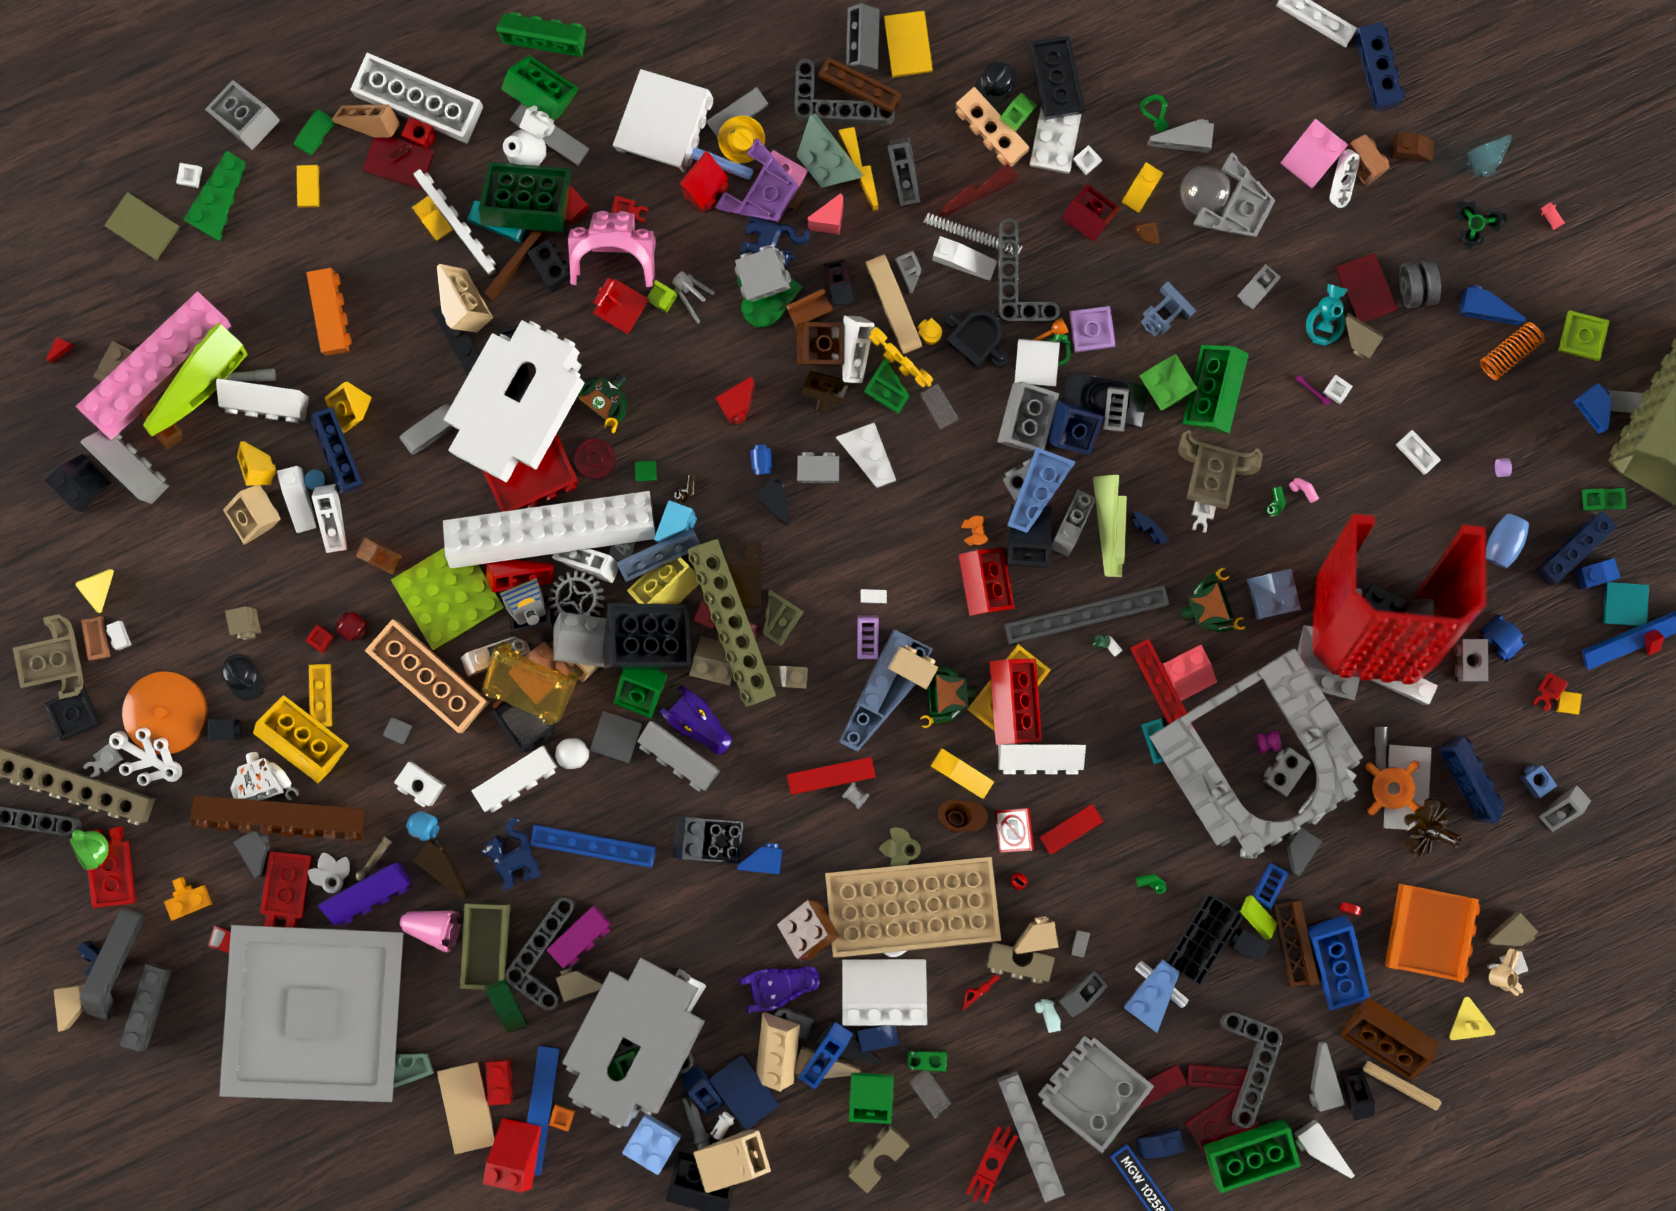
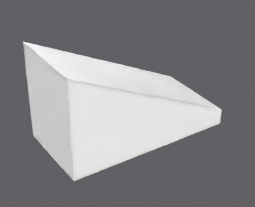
(873, 596)

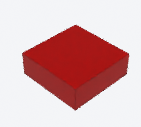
(319, 638)

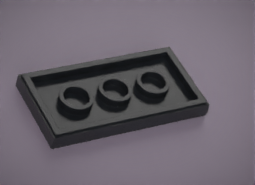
(1056, 77)

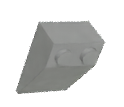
(242, 114)

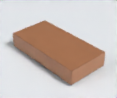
(95, 638)

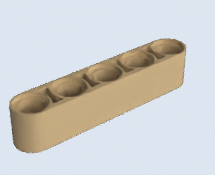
(893, 304)

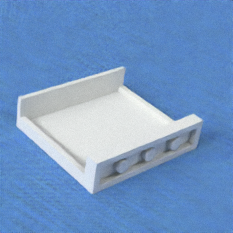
(663, 119)

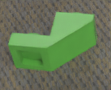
(1018, 112)

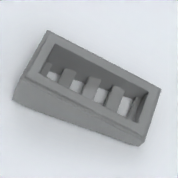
(1120, 391)

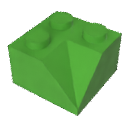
(1168, 382)

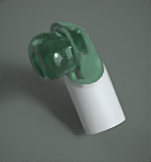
(1106, 642)

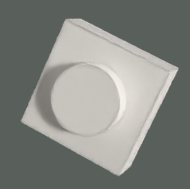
(1087, 160)
(189, 175)
(1337, 389)

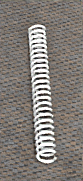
(991, 242)

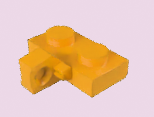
(186, 899)

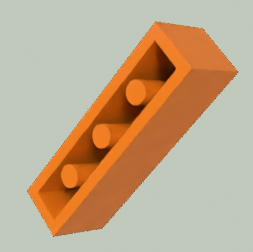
(328, 311)

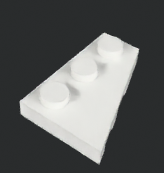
(868, 452)

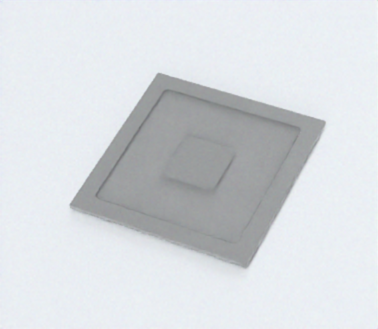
(311, 1013)

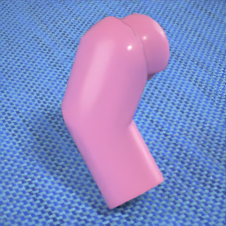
(1306, 487)

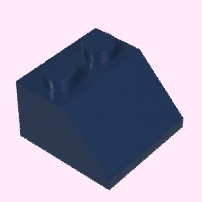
(1074, 428)

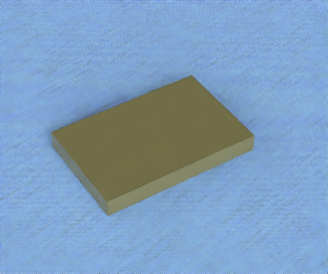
(141, 226)

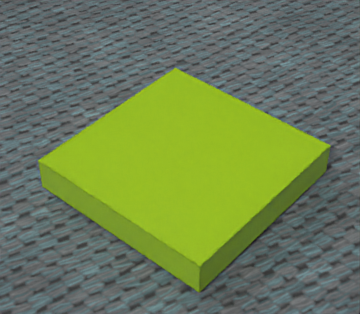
(1584, 335)

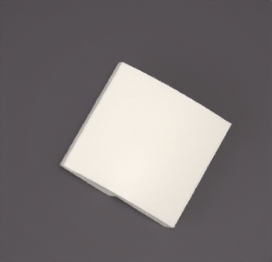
(1037, 362)

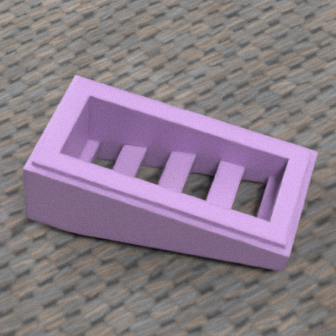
(867, 619)

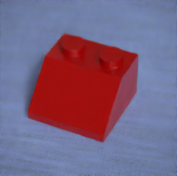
(737, 401)

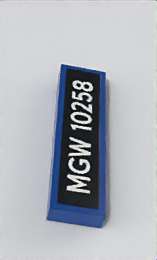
(1139, 1180)

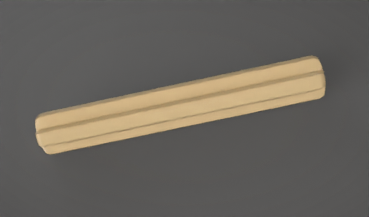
(1401, 1085)

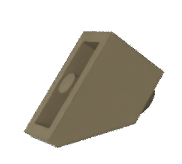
(1362, 337)
(1513, 931)
(576, 983)

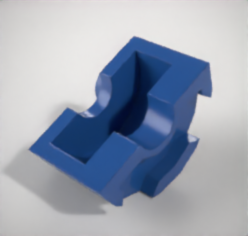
(1504, 637)

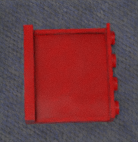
(531, 486)

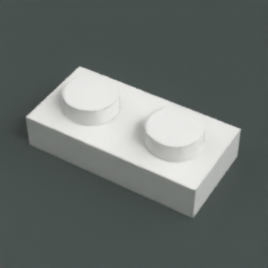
(1418, 452)

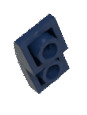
(1144, 523)
(877, 1038)

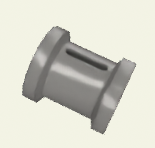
(855, 795)

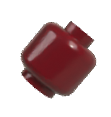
(351, 626)

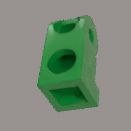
(927, 1060)

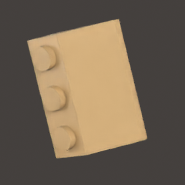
(777, 1052)

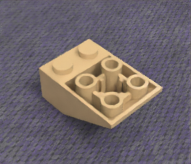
(732, 1160)

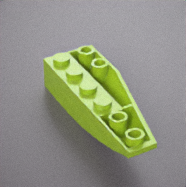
(196, 380)

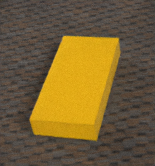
(308, 186)

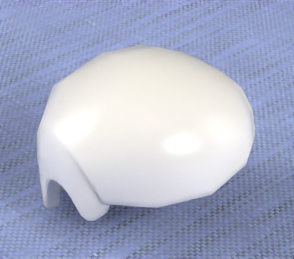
(572, 753)

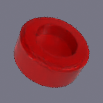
(1350, 909)

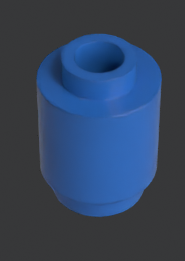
(761, 460)

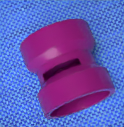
(1266, 742)

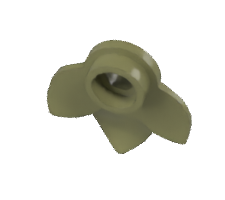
(896, 847)

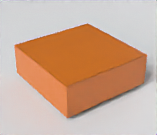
(561, 1117)

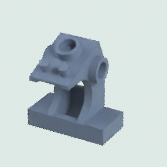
(1174, 304)

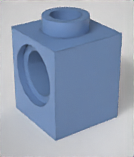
(1545, 785)

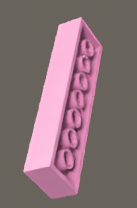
(150, 367)

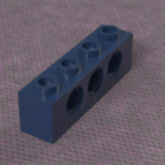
(1380, 96)
(335, 450)
(1576, 548)

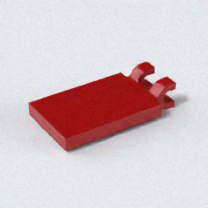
(113, 879)
(285, 888)

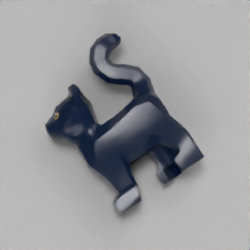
(770, 234)
(517, 858)

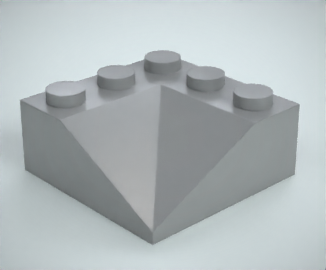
(1329, 684)

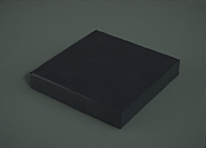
(72, 714)

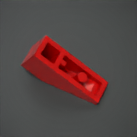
(511, 573)

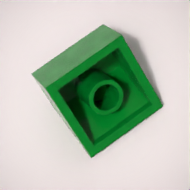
(640, 690)

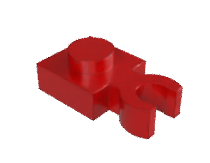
(627, 205)
(1552, 688)

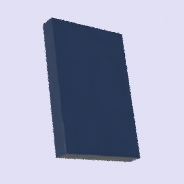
(743, 1092)

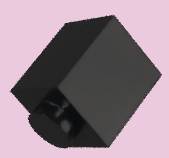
(224, 729)

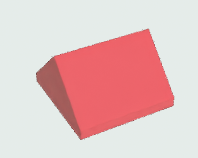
(828, 217)

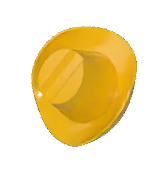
(738, 136)

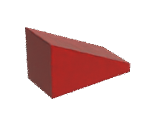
(58, 349)
(1654, 641)

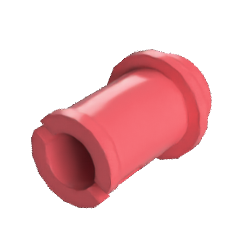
(1552, 215)

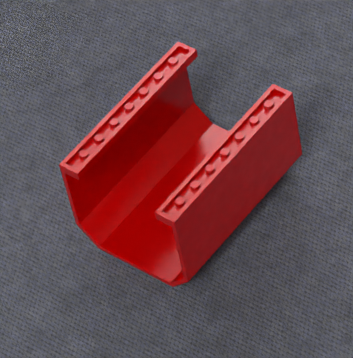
(1395, 646)

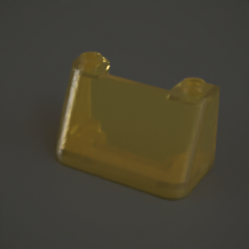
(528, 684)

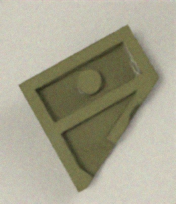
(780, 618)

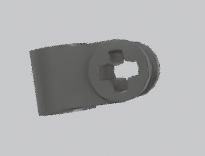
(806, 1022)

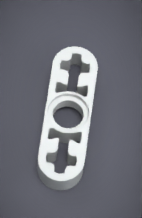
(1347, 165)

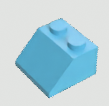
(675, 521)

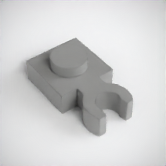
(105, 759)

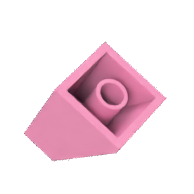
(1314, 153)

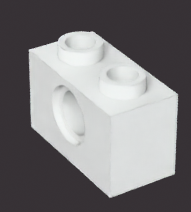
(431, 789)

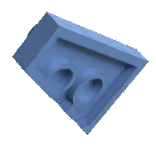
(1153, 995)

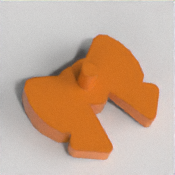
(979, 536)

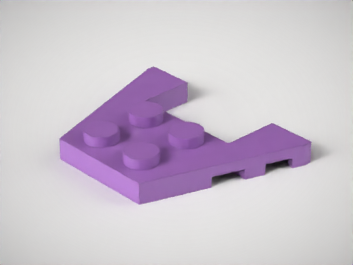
(768, 194)

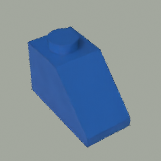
(1596, 406)
(1597, 573)
(765, 860)

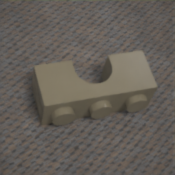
(1038, 967)
(888, 1143)

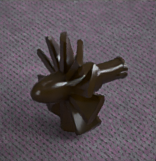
(1429, 827)

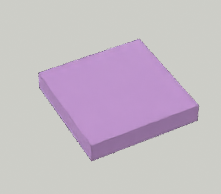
(1092, 329)

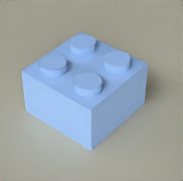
(652, 1143)

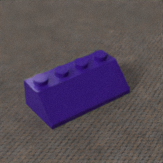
(366, 894)

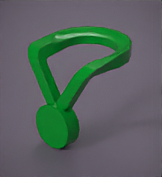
(1160, 124)
(1063, 338)

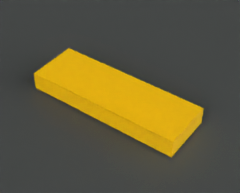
(320, 693)

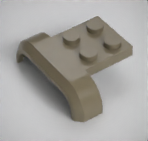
(1215, 470)
(51, 659)

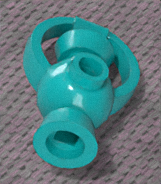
(1329, 309)

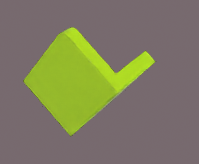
(661, 296)

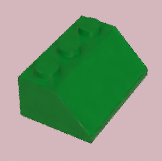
(539, 86)

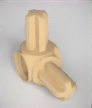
(1505, 975)

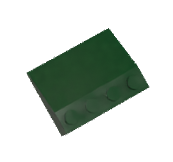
(525, 197)

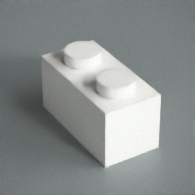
(118, 635)

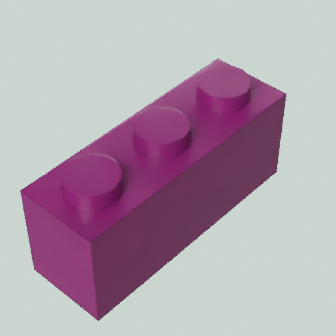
(579, 937)

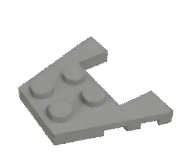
(1246, 207)

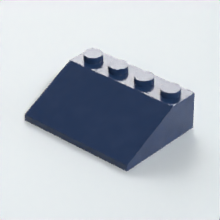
(1471, 779)

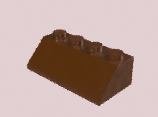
(1389, 1039)

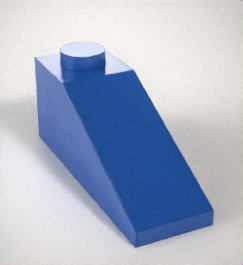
(1486, 306)
(825, 1055)

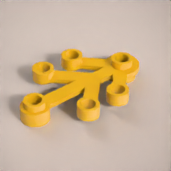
(892, 353)

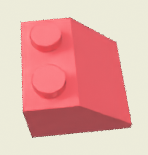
(1190, 672)

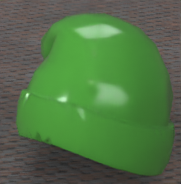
(90, 848)

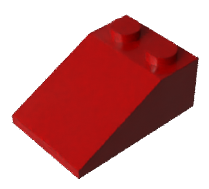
(704, 183)
(513, 1156)

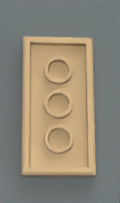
(466, 1107)

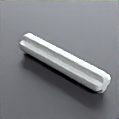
(1176, 996)

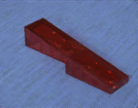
(969, 195)

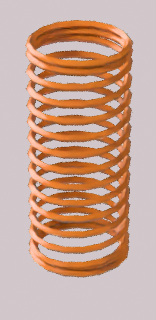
(1531, 337)

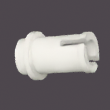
(722, 1125)

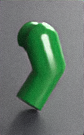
(1278, 503)
(1153, 881)

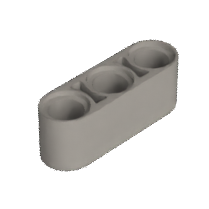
(426, 430)

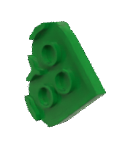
(769, 309)

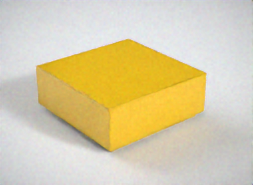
(1569, 703)

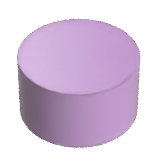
(1503, 467)

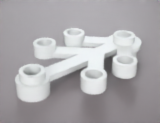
(147, 757)

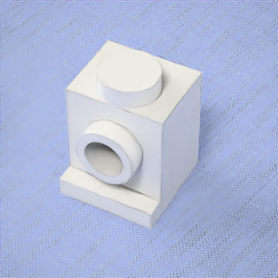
(537, 123)

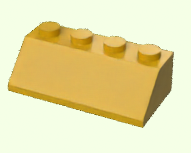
(300, 739)

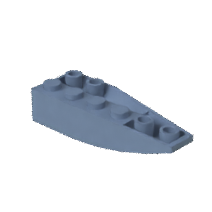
(881, 693)

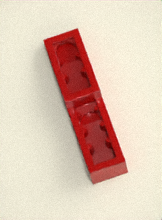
(831, 775)

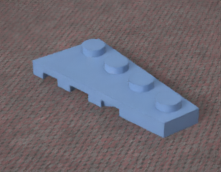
(1038, 487)

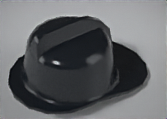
(996, 82)
(242, 677)

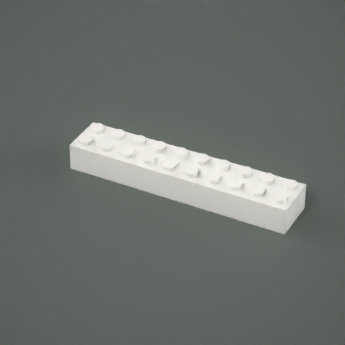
(549, 529)

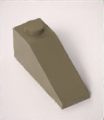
(787, 676)

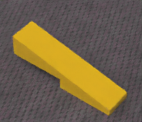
(850, 144)

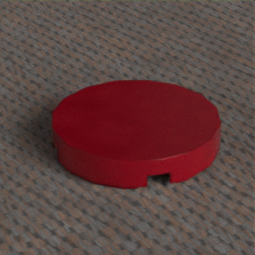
(594, 458)

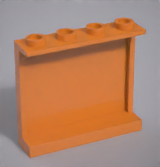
(1432, 932)

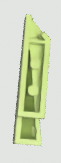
(1111, 522)

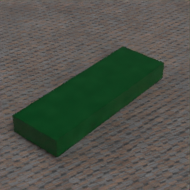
(505, 1006)

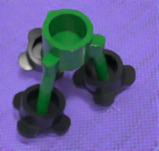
(1476, 223)

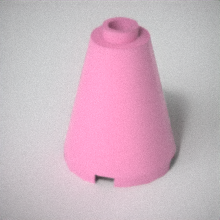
(433, 927)

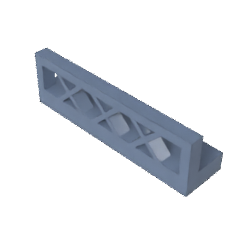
(658, 555)

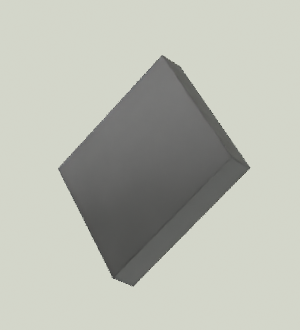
(616, 736)

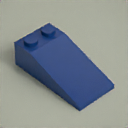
(1338, 962)

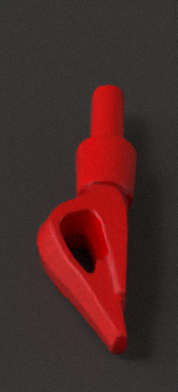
(978, 992)

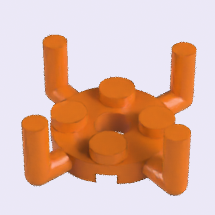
(1381, 782)

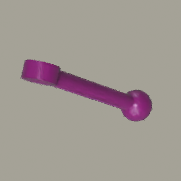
(1325, 400)

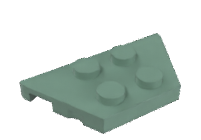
(825, 156)

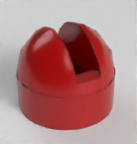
(1021, 877)

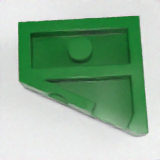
(887, 389)

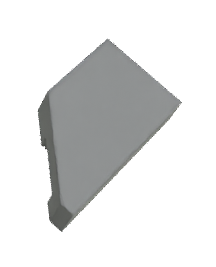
(909, 269)

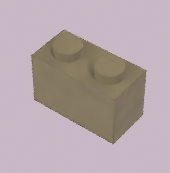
(243, 622)

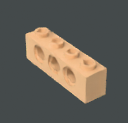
(975, 101)

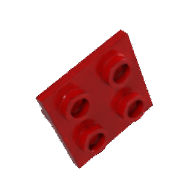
(619, 305)

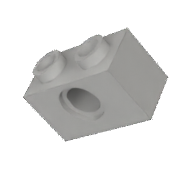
(1479, 650)

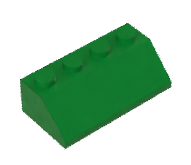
(542, 34)
(1218, 382)

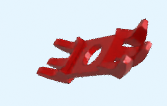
(986, 1175)

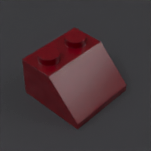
(1090, 212)

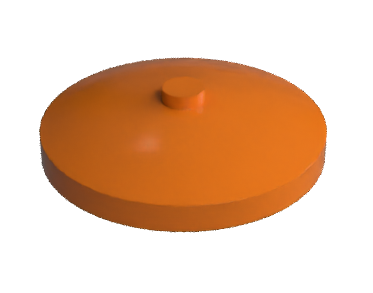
(168, 707)

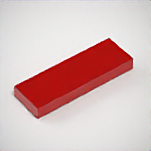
(1071, 829)

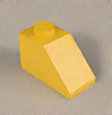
(1142, 187)
(255, 465)

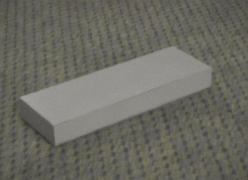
(745, 106)

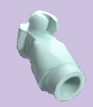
(1051, 1018)

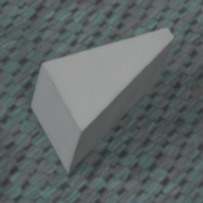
(1080, 943)

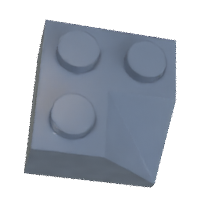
(1273, 594)

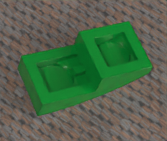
(313, 132)
(1603, 499)

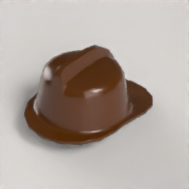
(962, 816)

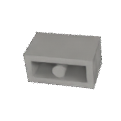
(818, 468)

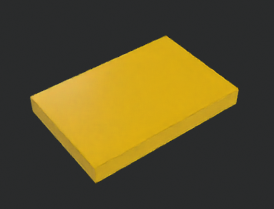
(908, 44)

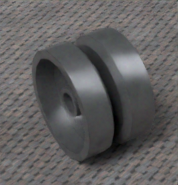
(1420, 283)

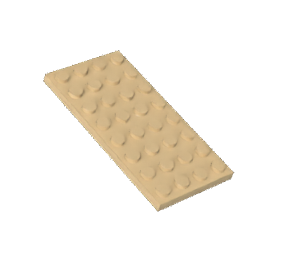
(913, 907)

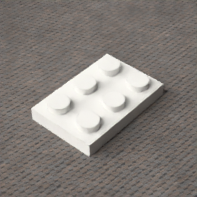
(1055, 143)

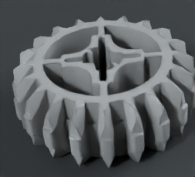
(572, 587)

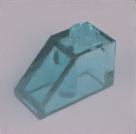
(1489, 156)

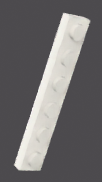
(460, 228)

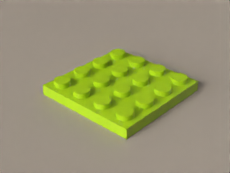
(446, 599)

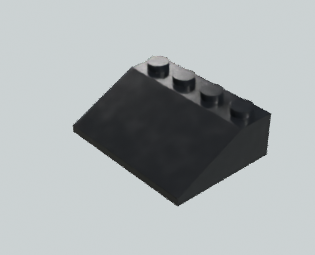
(647, 637)

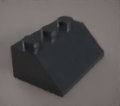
(688, 1189)

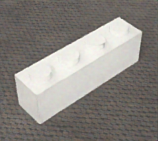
(514, 779)

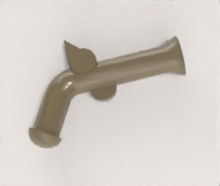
(372, 863)

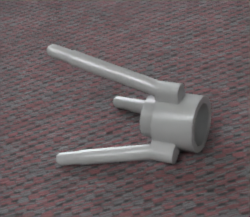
(684, 283)

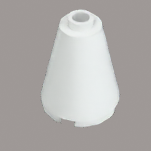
(524, 148)

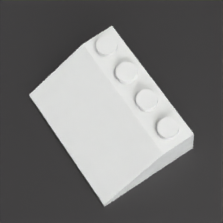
(884, 992)

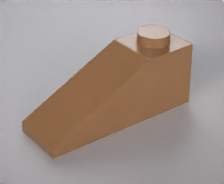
(368, 119)

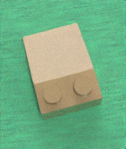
(461, 300)

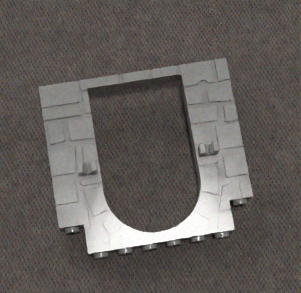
(1313, 724)

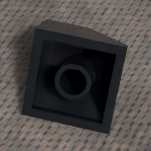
(535, 633)

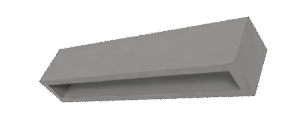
(1031, 1136)

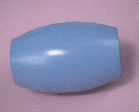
(1507, 540)

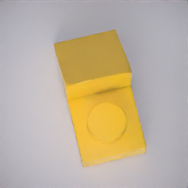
(432, 218)

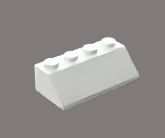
(262, 400)
(1041, 757)

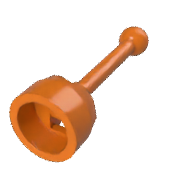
(1058, 327)

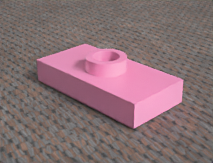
(795, 171)

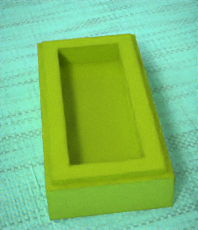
(1258, 917)

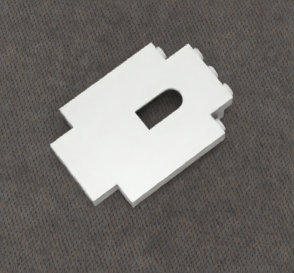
(499, 430)

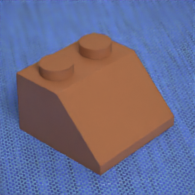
(1371, 163)

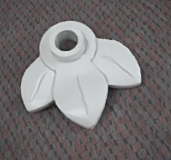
(329, 869)

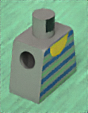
(525, 602)

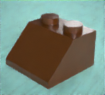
(820, 344)

